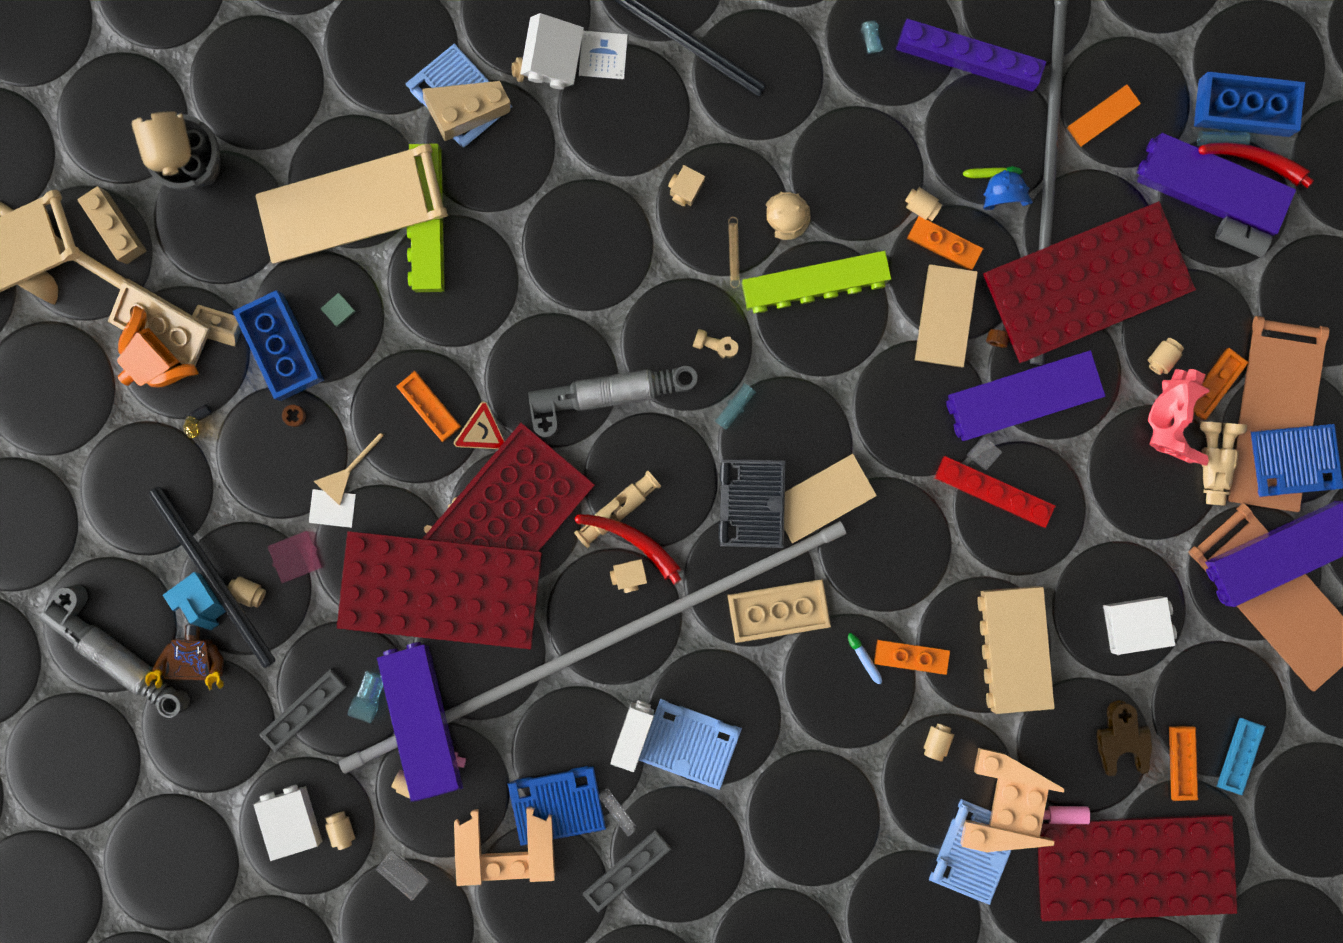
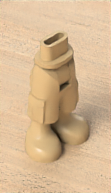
(1222, 462)

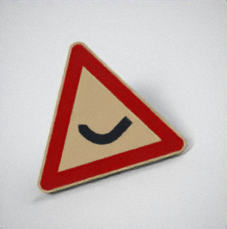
(480, 431)

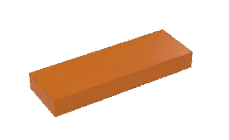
(1103, 115)
(1219, 381)

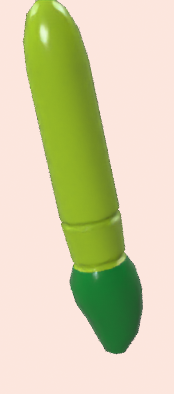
(989, 172)

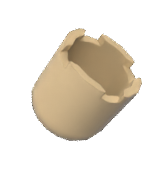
(163, 142)

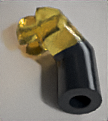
(193, 418)

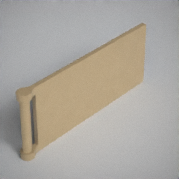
(348, 205)
(30, 243)

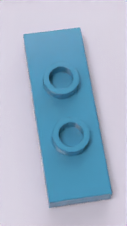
(1241, 756)

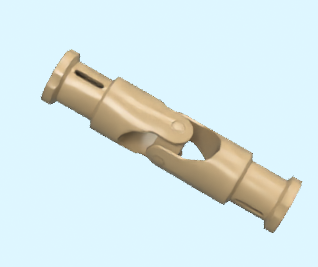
(631, 496)

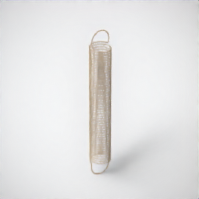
(733, 263)

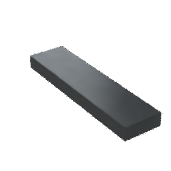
(303, 710)
(626, 870)

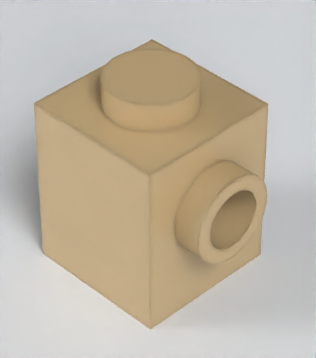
(686, 186)
(629, 575)

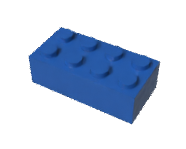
(1249, 104)
(278, 345)

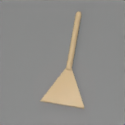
(335, 484)

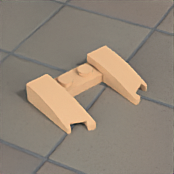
(475, 867)

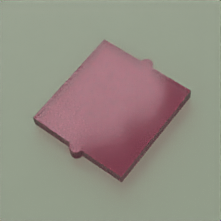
(294, 557)

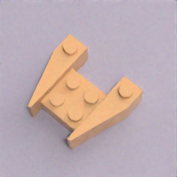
(1016, 806)

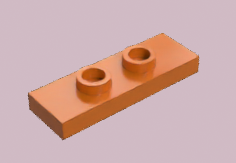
(945, 243)
(428, 406)
(911, 657)
(1183, 763)

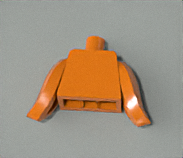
(146, 357)

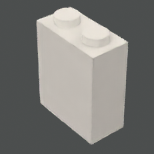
(551, 51)
(1140, 625)
(632, 735)
(287, 822)

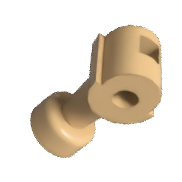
(726, 346)

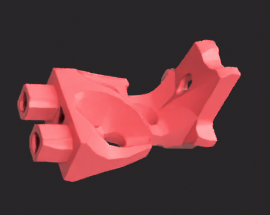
(1178, 405)

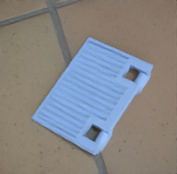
(450, 70)
(689, 744)
(972, 870)

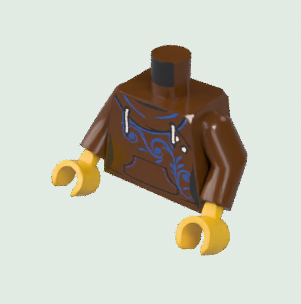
(189, 660)

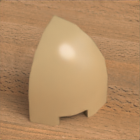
(42, 286)

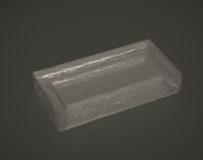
(617, 812)
(402, 874)

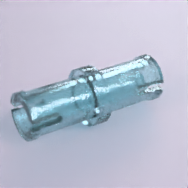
(1222, 136)
(735, 406)

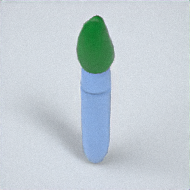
(856, 644)

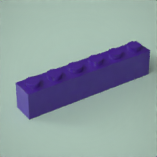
(970, 55)

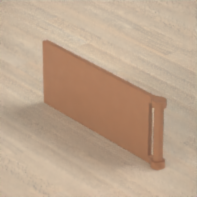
(1276, 395)
(1290, 617)

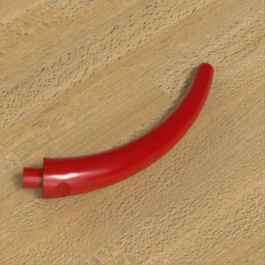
(1285, 167)
(648, 546)

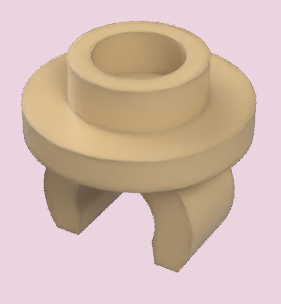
(516, 69)

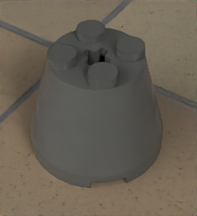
(204, 160)

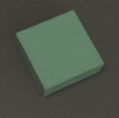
(338, 310)

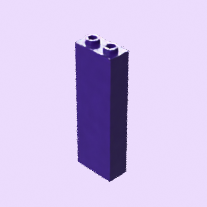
(1214, 184)
(1025, 396)
(1278, 555)
(419, 722)

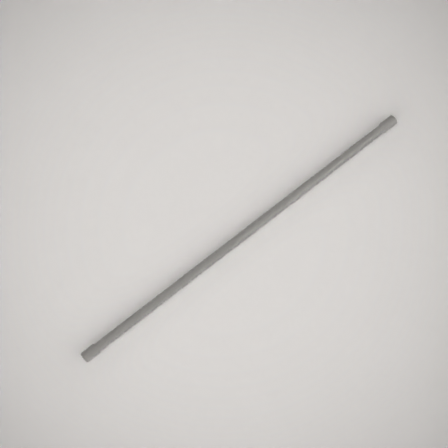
(824, 536)

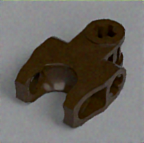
(1124, 736)

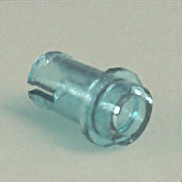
(871, 35)

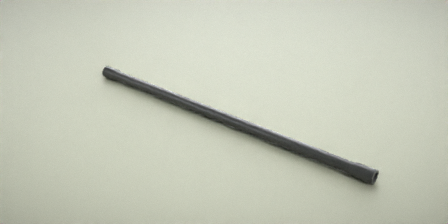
(1052, 133)

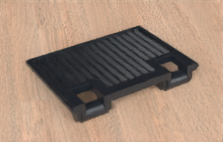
(753, 503)

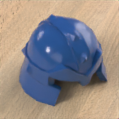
(1006, 188)

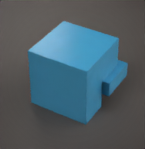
(195, 601)

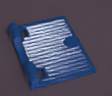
(1296, 459)
(572, 807)

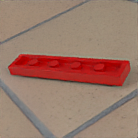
(994, 492)

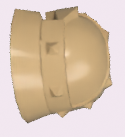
(788, 215)

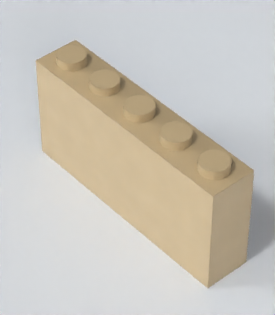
(1016, 650)

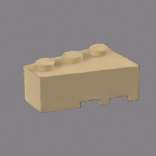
(465, 106)

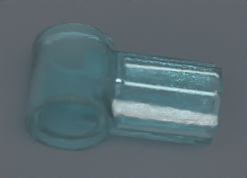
(365, 702)

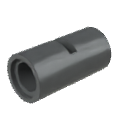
(1243, 236)

